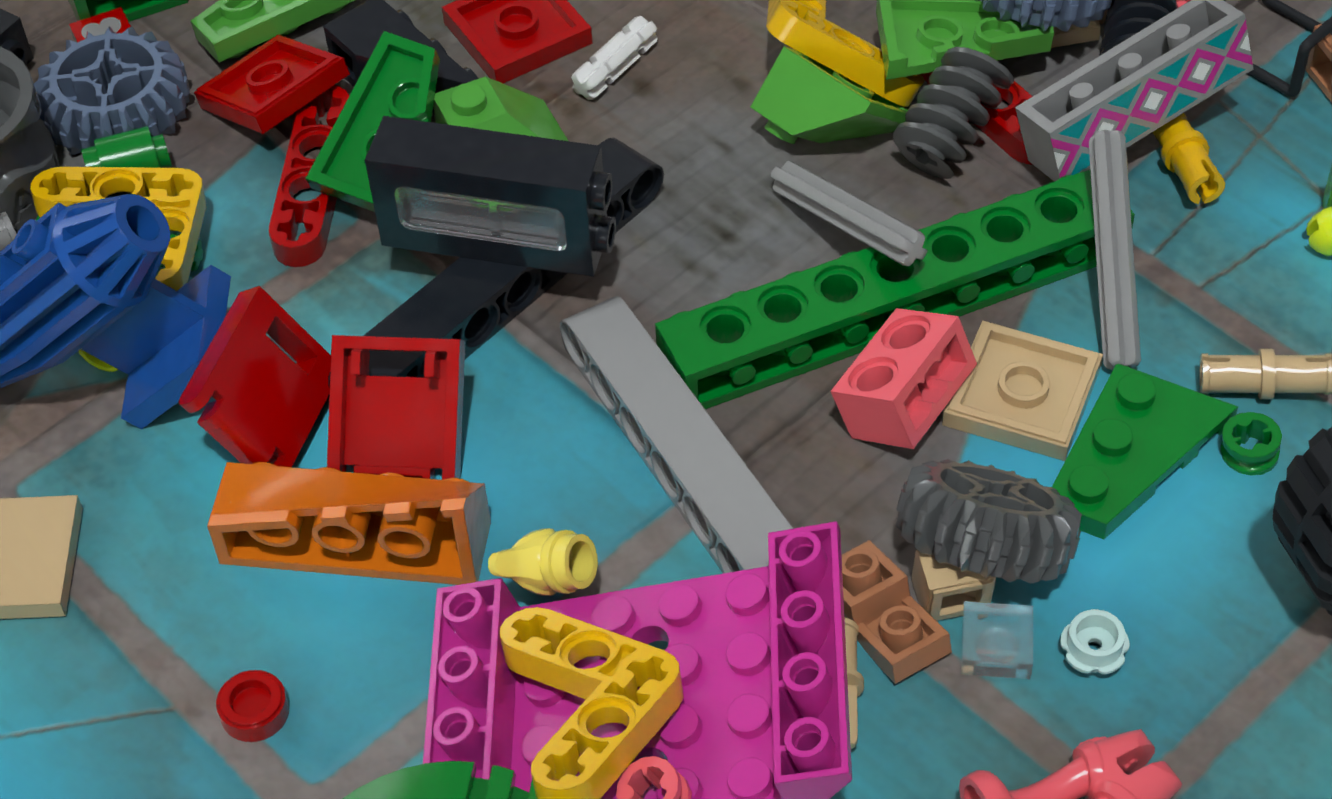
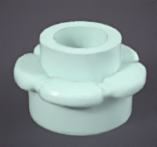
(1097, 628)

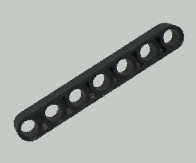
(481, 297)

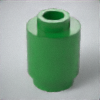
(128, 149)

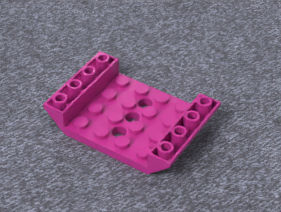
(754, 659)

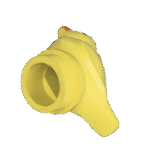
(548, 562)

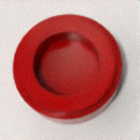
(252, 705)

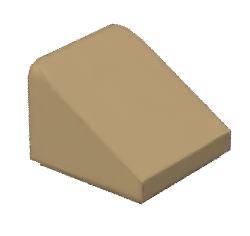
(944, 588)

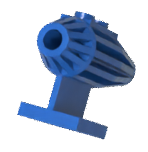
(91, 286)

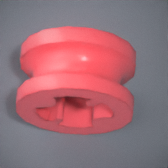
(650, 771)

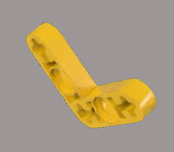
(806, 29)
(173, 190)
(545, 648)

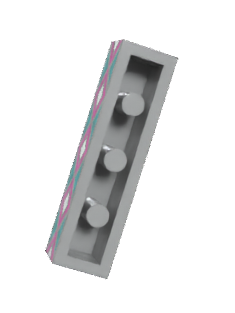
(1136, 85)

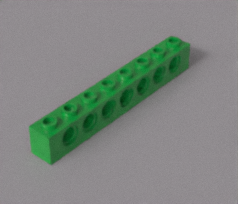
(841, 304)

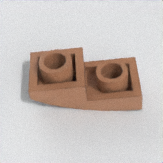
(890, 622)

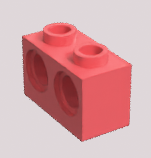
(904, 378)

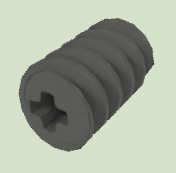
(947, 107)

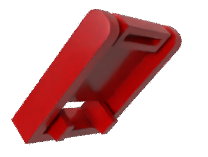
(260, 394)
(396, 421)

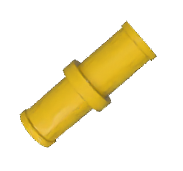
(1186, 154)

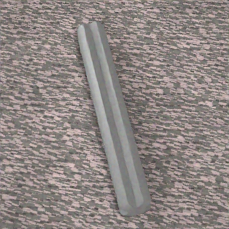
(849, 213)
(1114, 249)

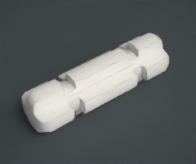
(614, 57)

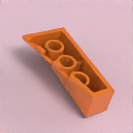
(350, 523)

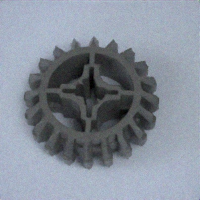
(988, 521)

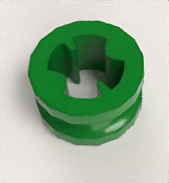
(1263, 455)

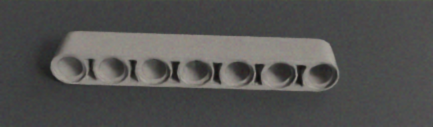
(673, 435)

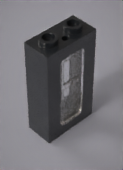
(490, 195)

